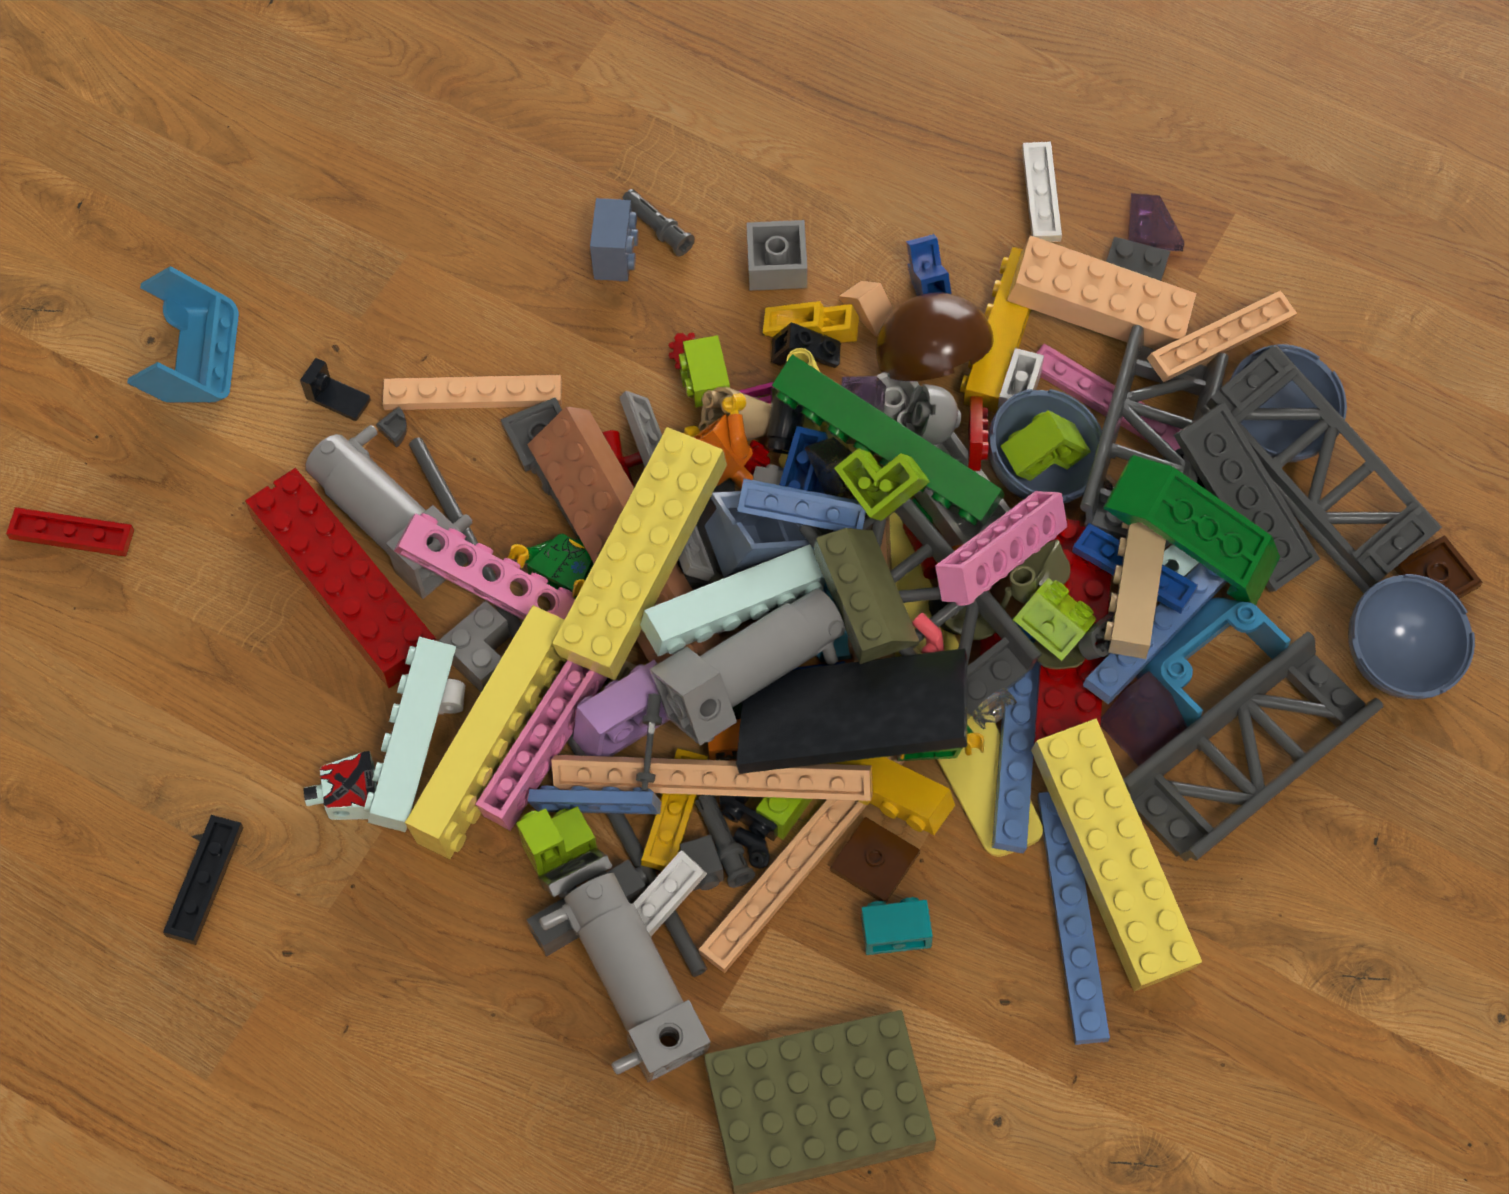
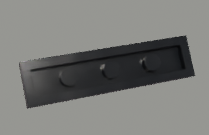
(203, 879)

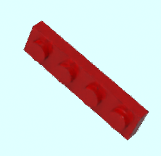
(977, 433)
(70, 531)

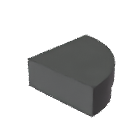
(394, 426)

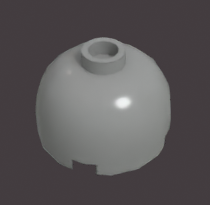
(933, 413)

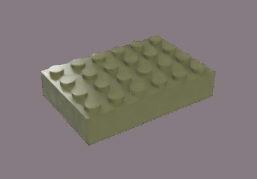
(819, 1102)

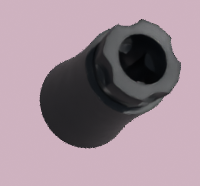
(782, 425)

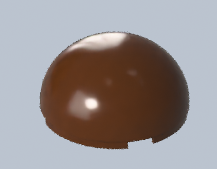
(931, 337)

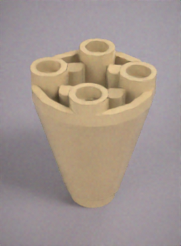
(755, 414)

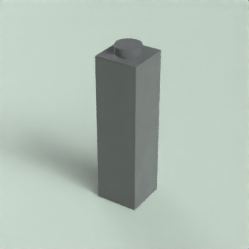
(551, 940)

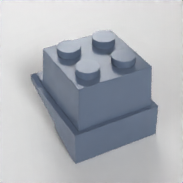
(748, 539)

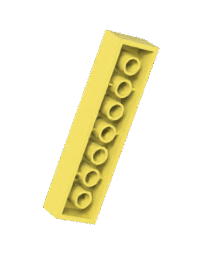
(640, 553)
(487, 735)
(1115, 855)

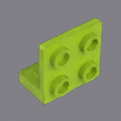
(1055, 618)

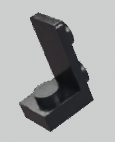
(793, 336)
(331, 393)
(736, 811)

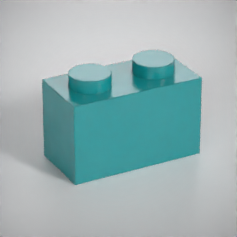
(896, 926)

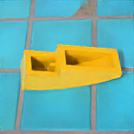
(834, 321)

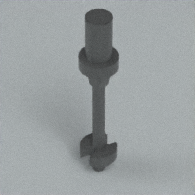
(651, 719)

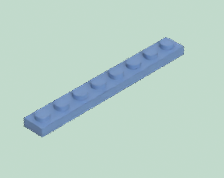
(1119, 670)
(1015, 766)
(1074, 930)

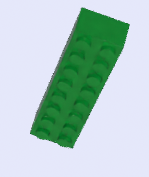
(882, 436)

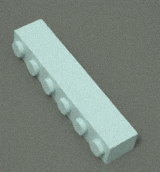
(731, 601)
(411, 734)

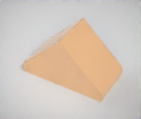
(870, 304)

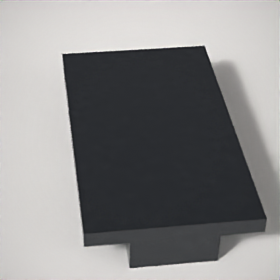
(856, 712)

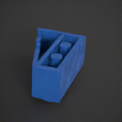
(798, 468)

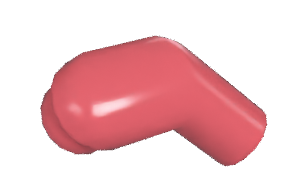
(932, 634)

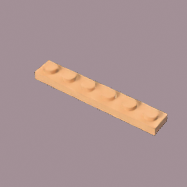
(1221, 336)
(470, 392)

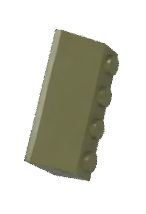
(864, 593)

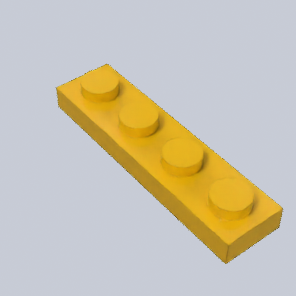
(670, 824)

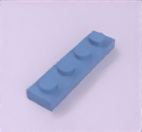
(800, 506)
(593, 801)

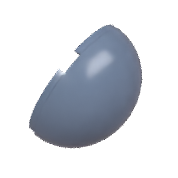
(1016, 415)
(1279, 434)
(1411, 637)

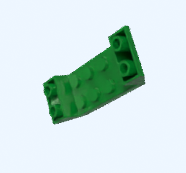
(1196, 525)

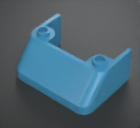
(205, 341)
(1171, 663)

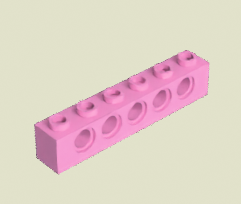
(414, 547)
(1001, 547)
(537, 744)

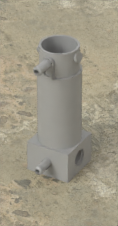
(377, 503)
(704, 688)
(632, 977)

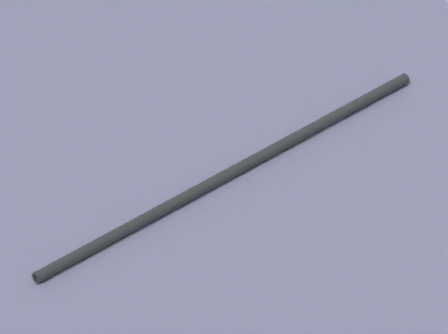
(619, 821)

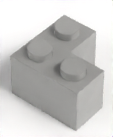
(475, 643)

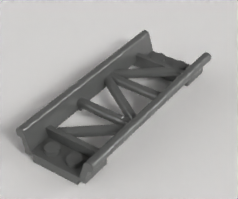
(1200, 380)
(1403, 530)
(1001, 664)
(1162, 801)

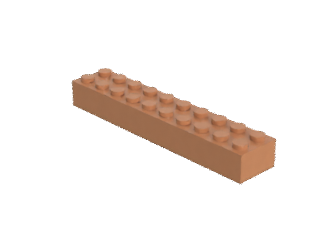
(594, 494)

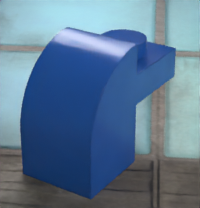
(925, 266)

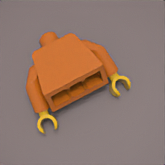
(730, 436)

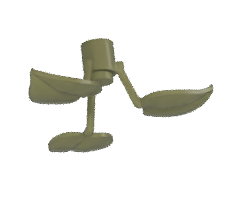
(1024, 580)

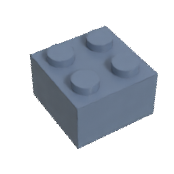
(613, 239)

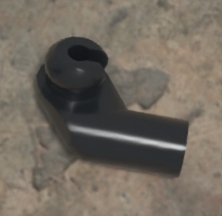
(756, 846)

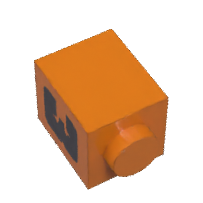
(725, 744)

